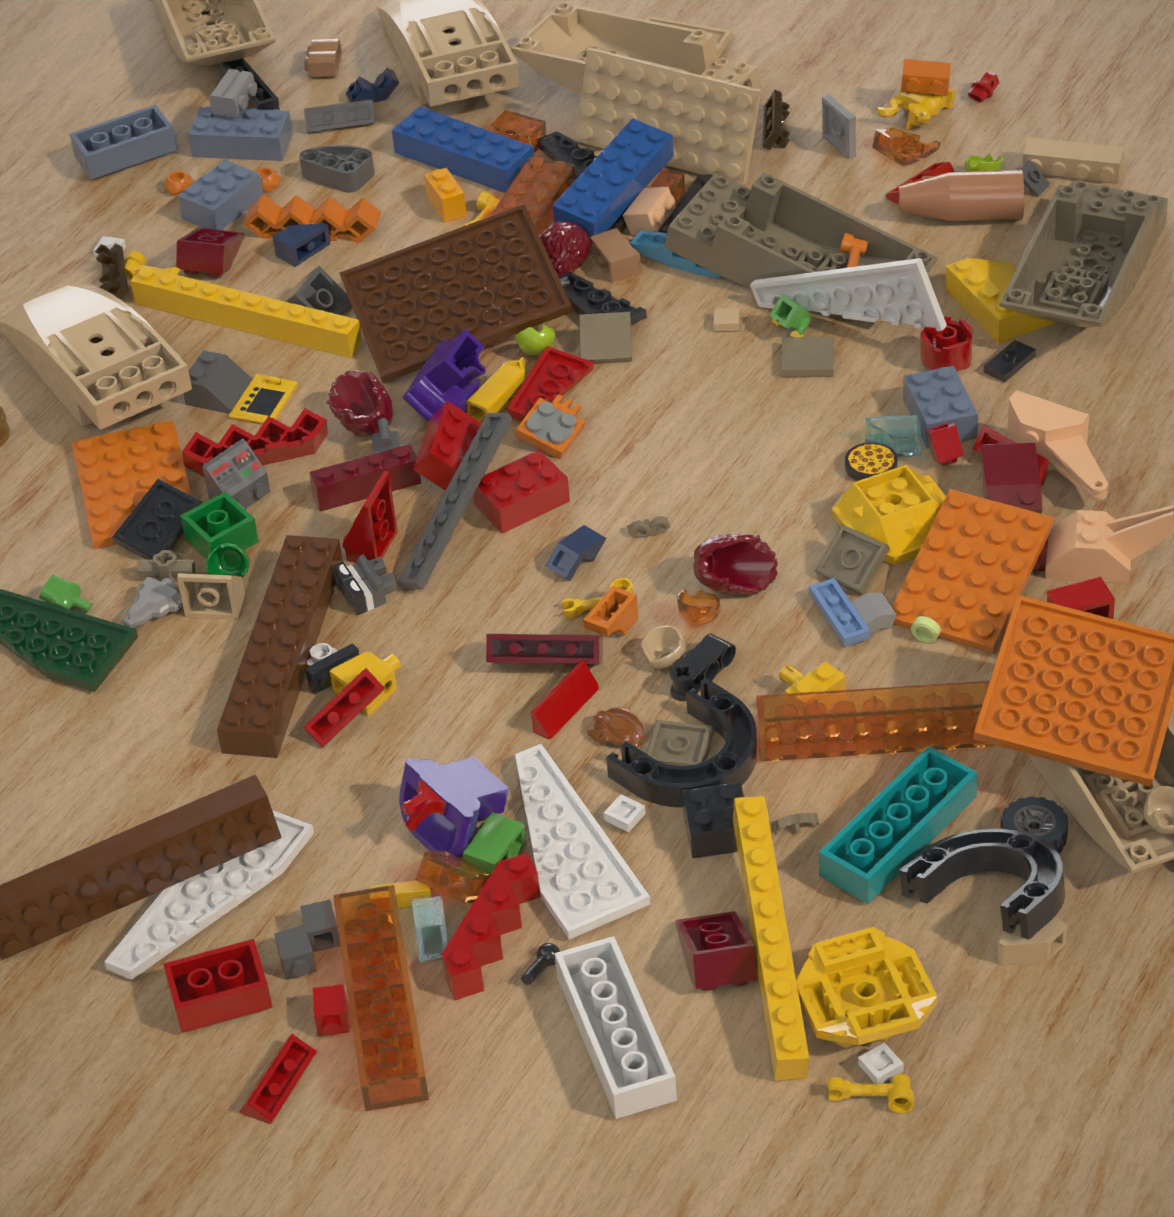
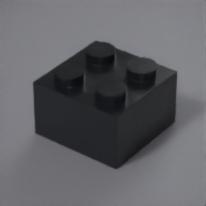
(710, 819)

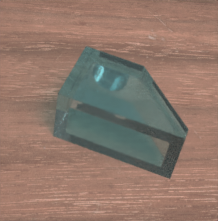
(897, 432)
(429, 926)

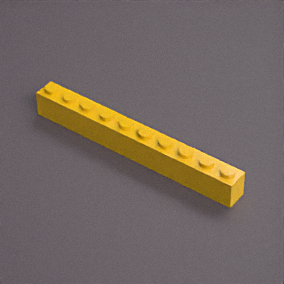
(247, 312)
(771, 939)

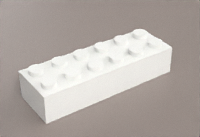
(615, 1027)

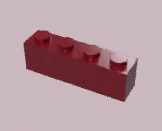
(356, 478)
(544, 648)

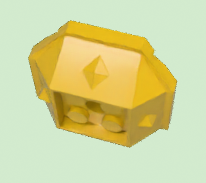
(893, 509)
(864, 988)

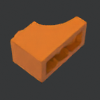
(613, 613)

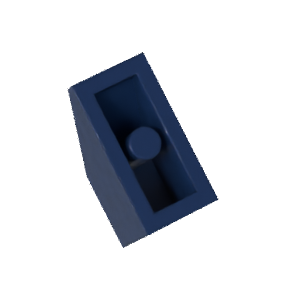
(300, 242)

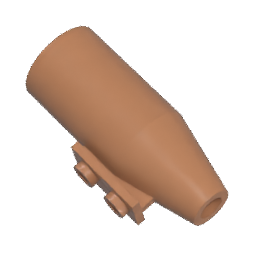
(966, 196)

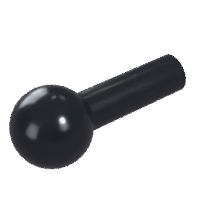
(545, 957)

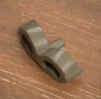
(644, 529)
(794, 820)

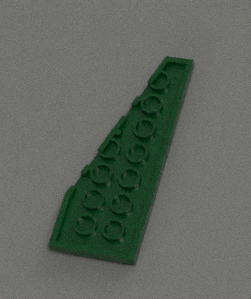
(61, 640)

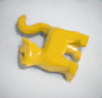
(920, 106)

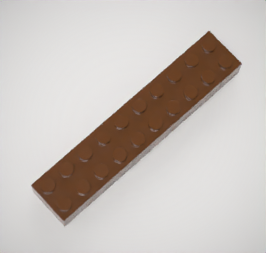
(279, 647)
(134, 865)

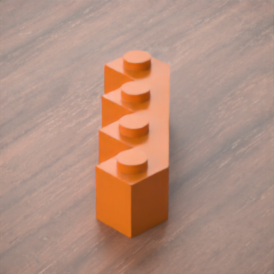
(268, 218)

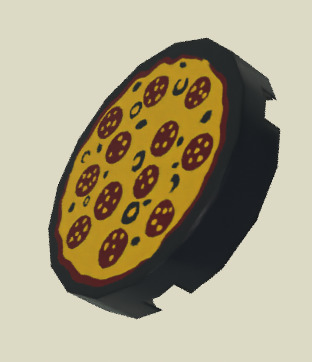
(869, 460)

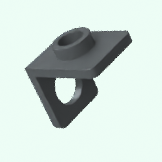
(1033, 178)

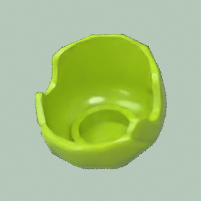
(977, 163)
(535, 342)

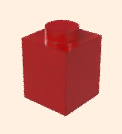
(944, 443)
(330, 1010)

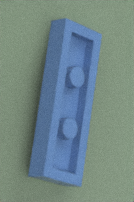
(839, 612)

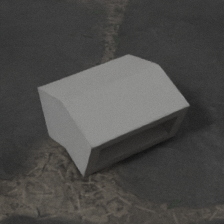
(875, 611)

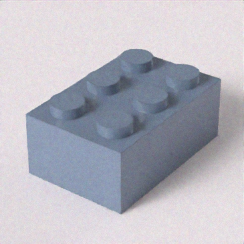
(220, 196)
(939, 399)

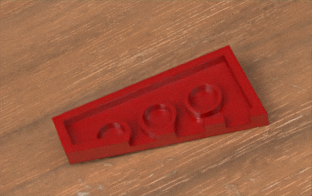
(551, 375)

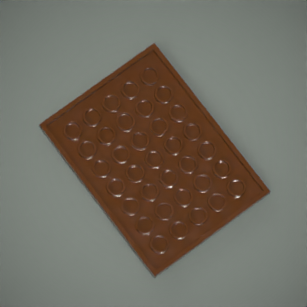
(473, 278)

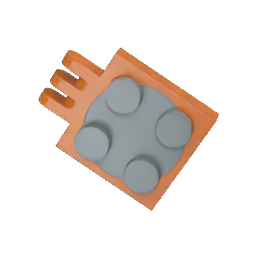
(551, 426)

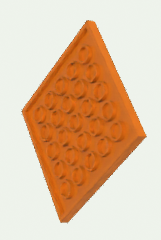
(1080, 691)

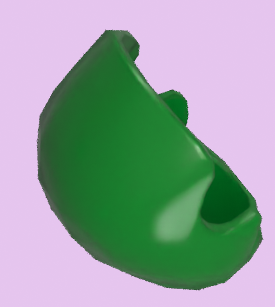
(228, 560)

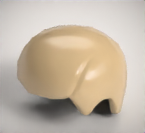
(663, 647)
(1160, 809)

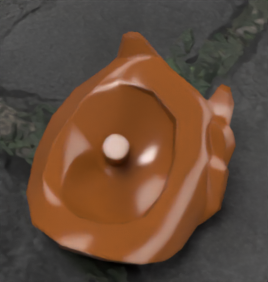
(617, 726)

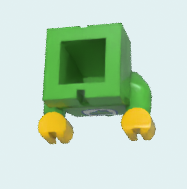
(789, 314)

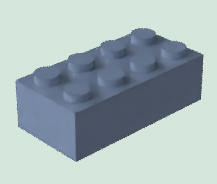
(249, 136)
(123, 142)

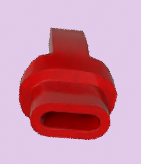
(984, 88)

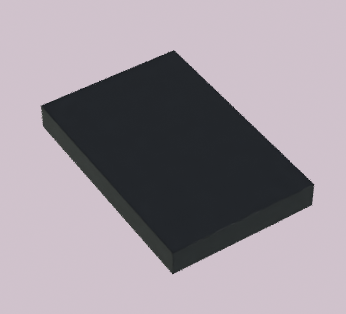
(155, 520)

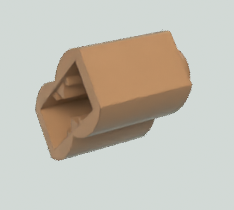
(323, 57)

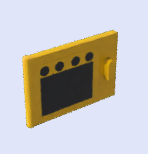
(263, 398)

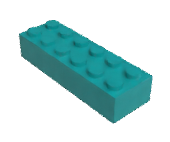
(897, 824)

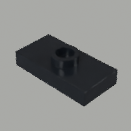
(1009, 360)

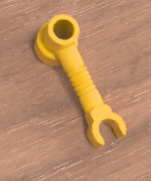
(486, 203)
(136, 260)
(575, 607)
(898, 1092)

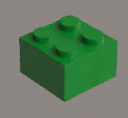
(219, 522)

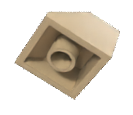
(211, 595)

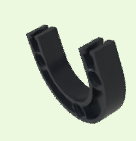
(732, 764)
(998, 851)

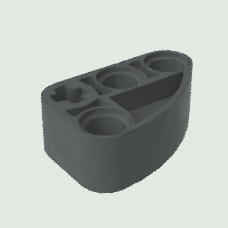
(338, 166)

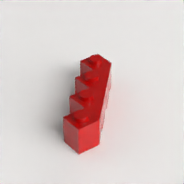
(271, 443)
(491, 915)

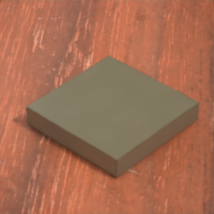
(606, 337)
(807, 357)
(852, 559)
(679, 743)

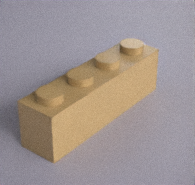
(1075, 159)

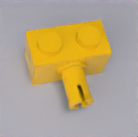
(820, 679)

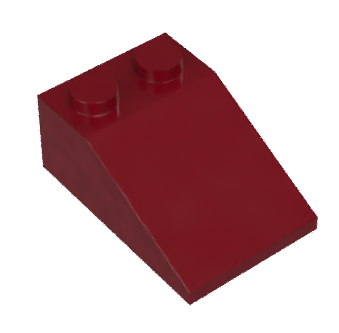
(208, 251)
(1012, 475)
(717, 950)

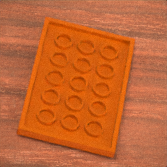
(121, 469)
(972, 569)

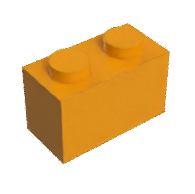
(445, 195)

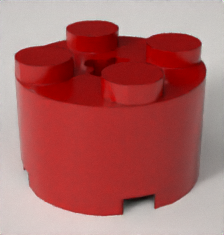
(947, 347)

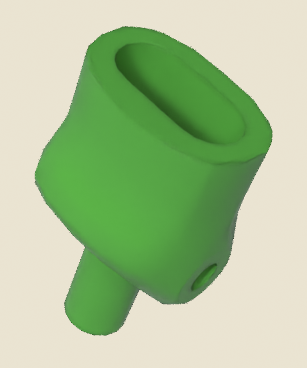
(64, 594)

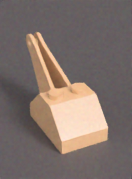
(1058, 436)
(1098, 545)

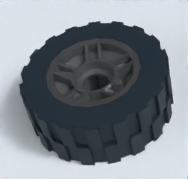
(1039, 818)

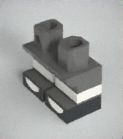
(362, 583)

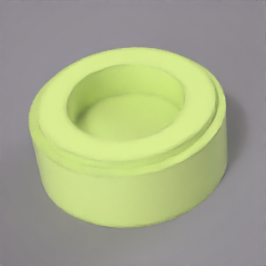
(925, 629)

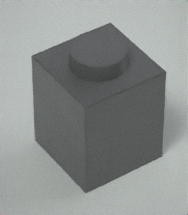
(320, 925)
(295, 952)

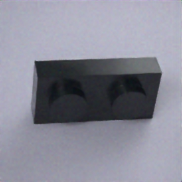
(319, 673)

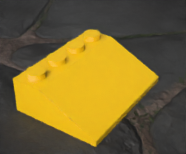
(979, 289)

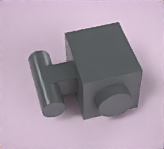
(385, 438)

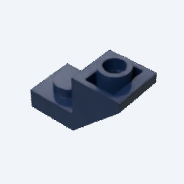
(379, 91)
(572, 550)

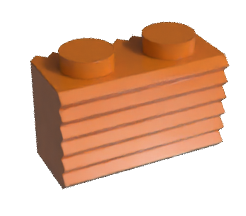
(925, 77)

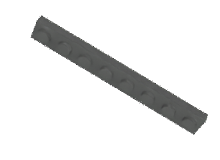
(454, 501)

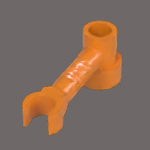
(853, 247)

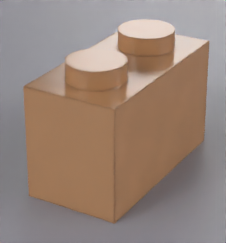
(615, 255)

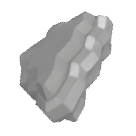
(153, 602)

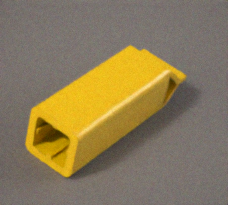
(497, 391)

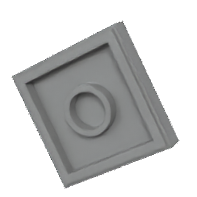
(839, 126)

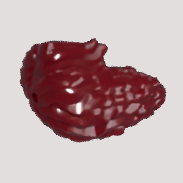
(566, 246)
(360, 402)
(735, 564)

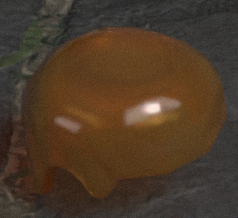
(698, 608)

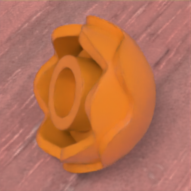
(269, 178)
(177, 182)

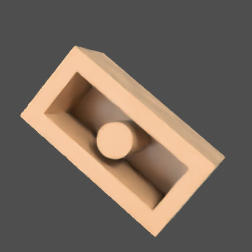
(649, 210)

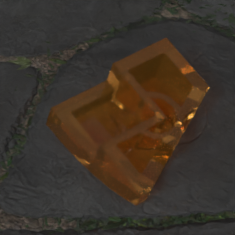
(903, 146)

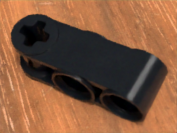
(700, 662)

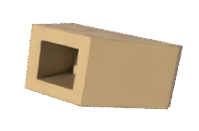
(1039, 949)

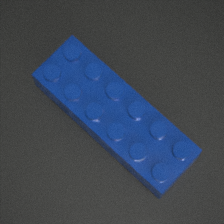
(461, 148)
(615, 178)

